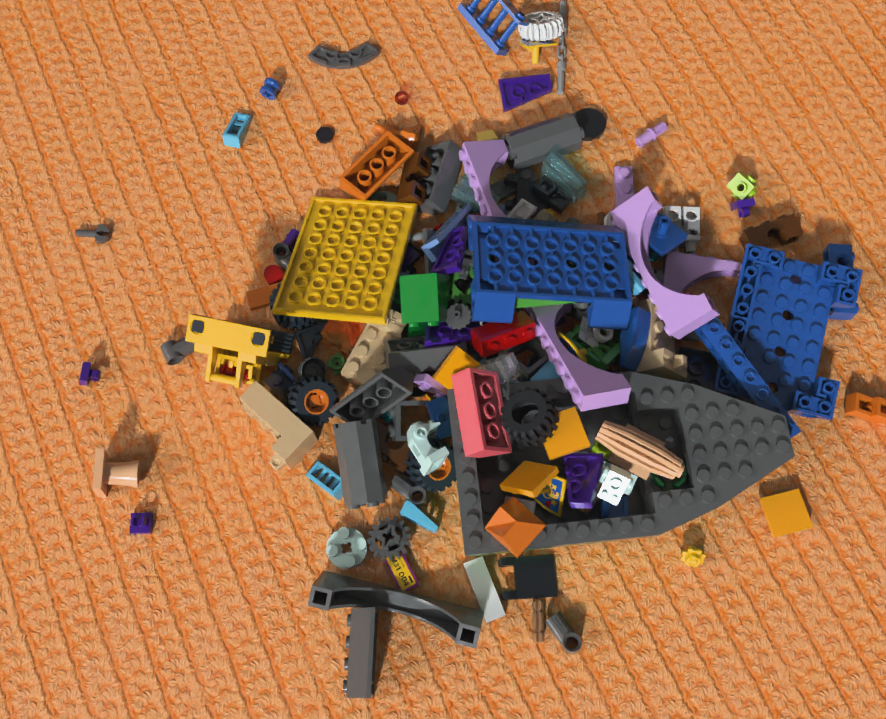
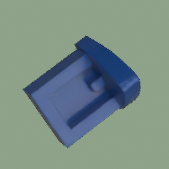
(609, 510)

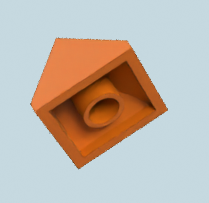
(514, 526)

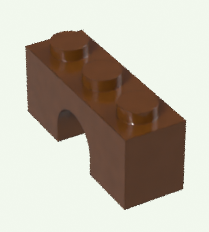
(413, 172)
(784, 229)
(395, 456)

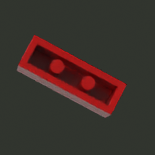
(500, 336)

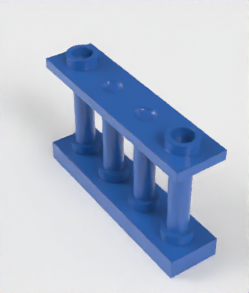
(487, 33)

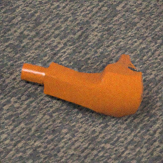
(408, 135)

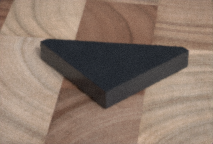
(309, 339)

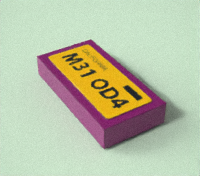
(402, 573)

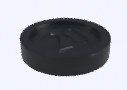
(324, 135)

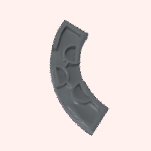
(351, 59)

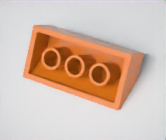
(375, 166)

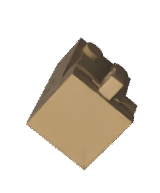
(368, 353)
(659, 355)
(292, 436)

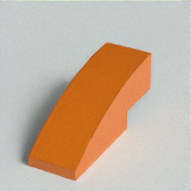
(866, 407)

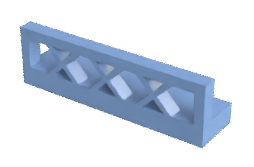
(436, 241)

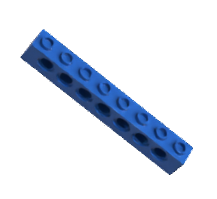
(740, 370)

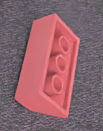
(479, 413)

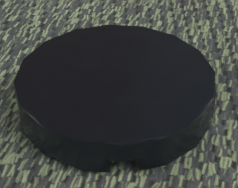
(592, 123)

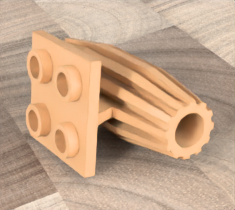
(639, 451)

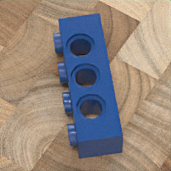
(843, 255)

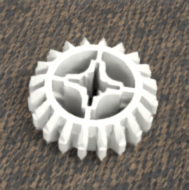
(542, 26)

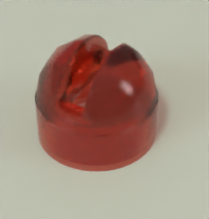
(402, 101)

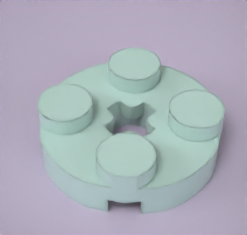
(349, 559)

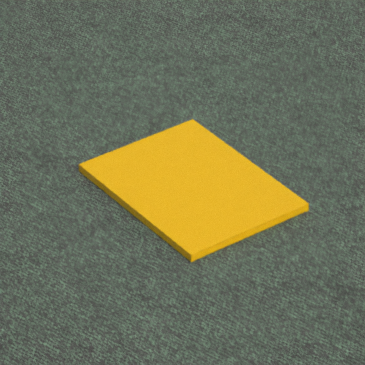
(346, 260)

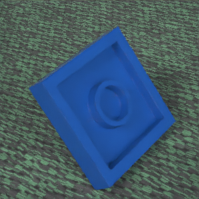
(665, 235)

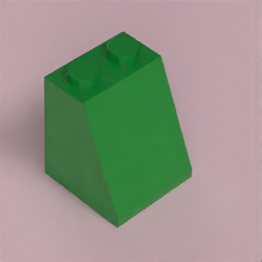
(424, 299)

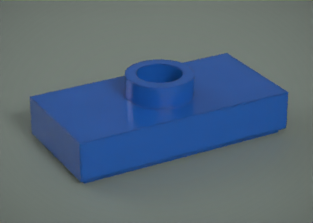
(439, 412)

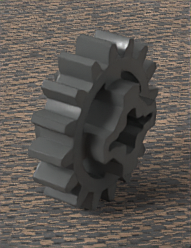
(390, 529)

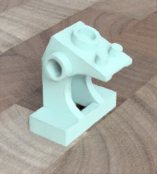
(427, 456)
(615, 483)

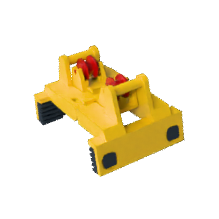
(242, 345)

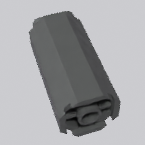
(535, 142)
(360, 463)

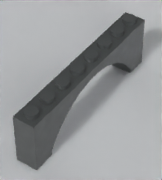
(341, 591)

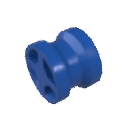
(270, 88)

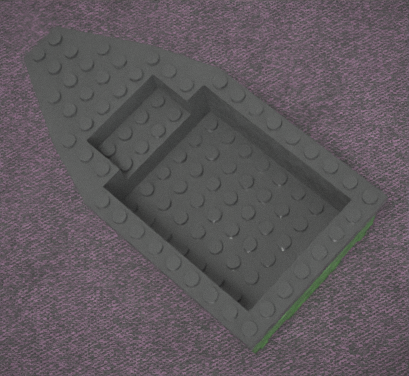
(717, 437)

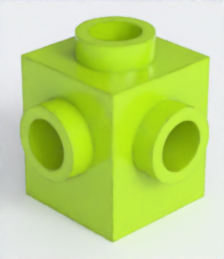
(743, 186)

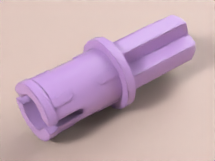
(651, 134)

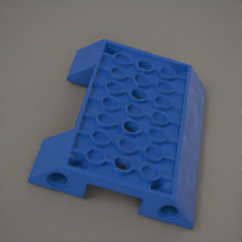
(551, 246)
(759, 326)

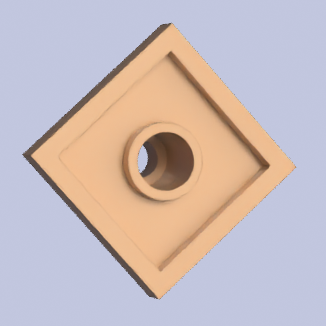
(114, 473)

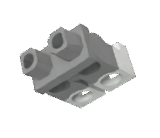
(688, 223)

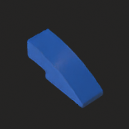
(634, 339)

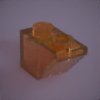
(338, 334)

